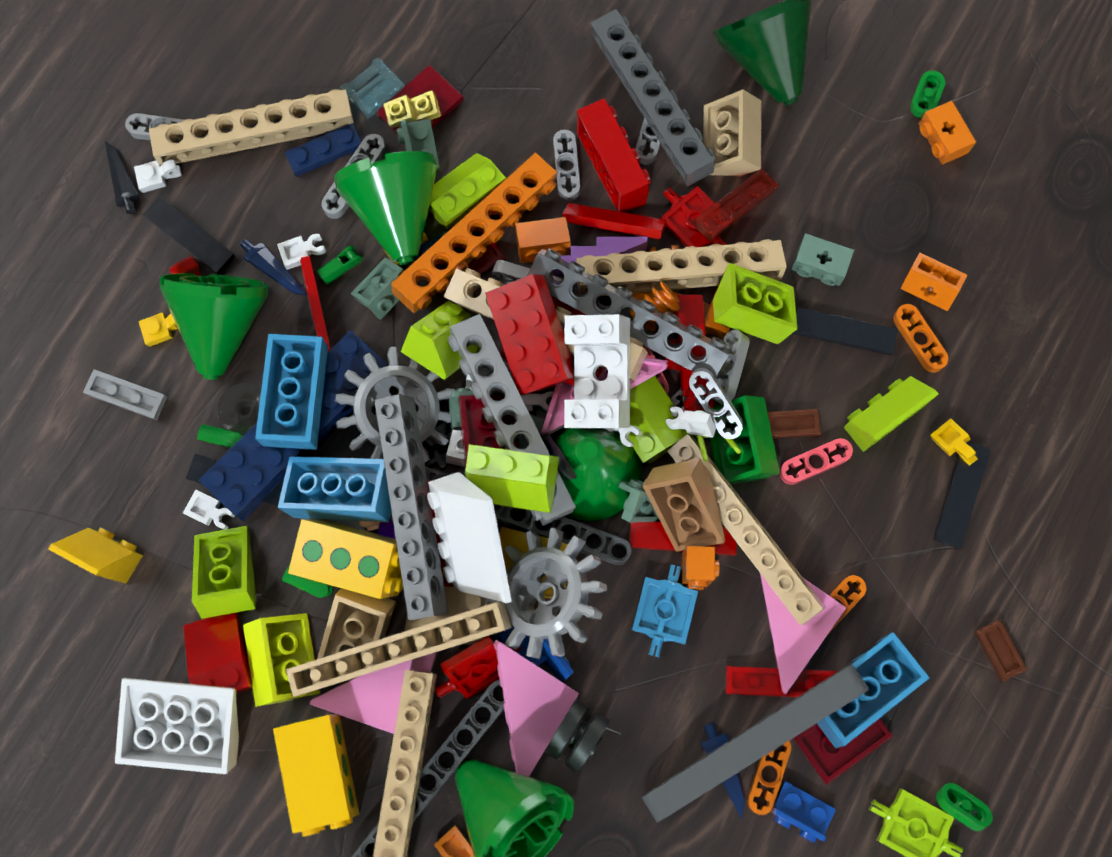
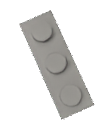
(125, 394)

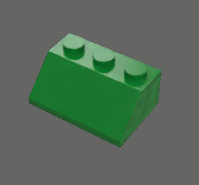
(756, 443)

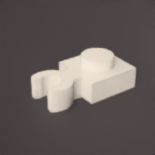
(295, 248)
(205, 508)

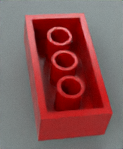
(612, 156)
(531, 334)

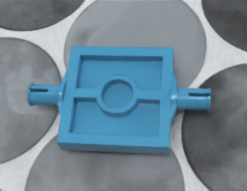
(665, 610)

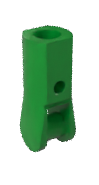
(336, 268)
(218, 436)
(313, 587)

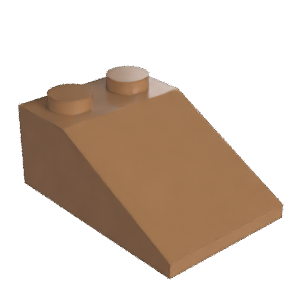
(685, 504)

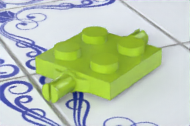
(915, 827)

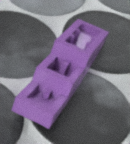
(604, 247)

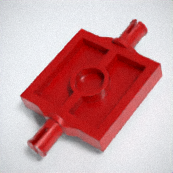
(682, 215)
(471, 669)

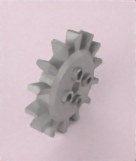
(377, 385)
(527, 588)

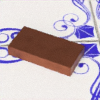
(794, 423)
(1000, 650)

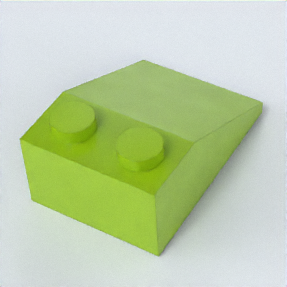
(223, 573)

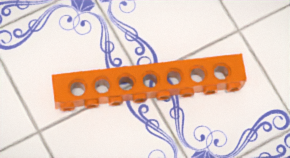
(532, 171)

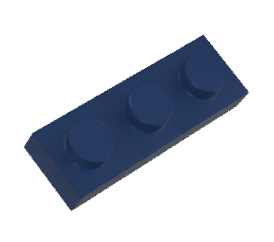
(323, 150)

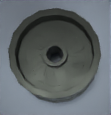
(580, 738)

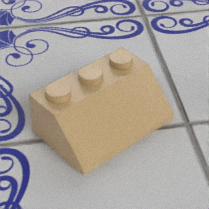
(734, 133)

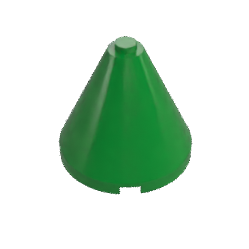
(391, 199)
(212, 315)
(600, 465)
(510, 811)

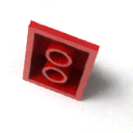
(217, 653)

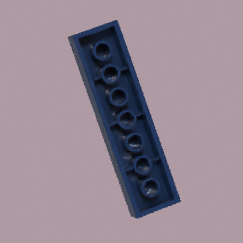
(253, 470)

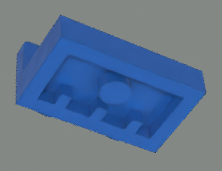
(802, 811)

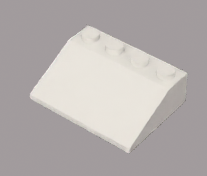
(468, 538)
(177, 726)

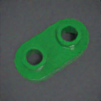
(927, 96)
(964, 807)

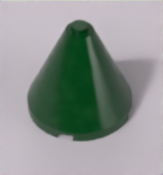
(772, 47)

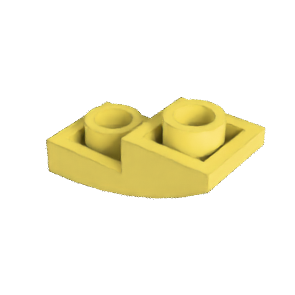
(414, 109)

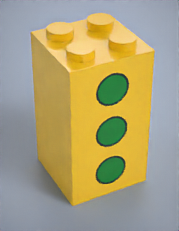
(347, 558)
(316, 774)

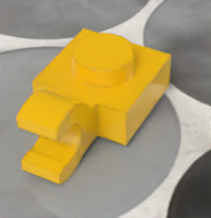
(157, 328)
(952, 439)

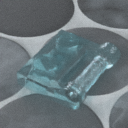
(375, 93)

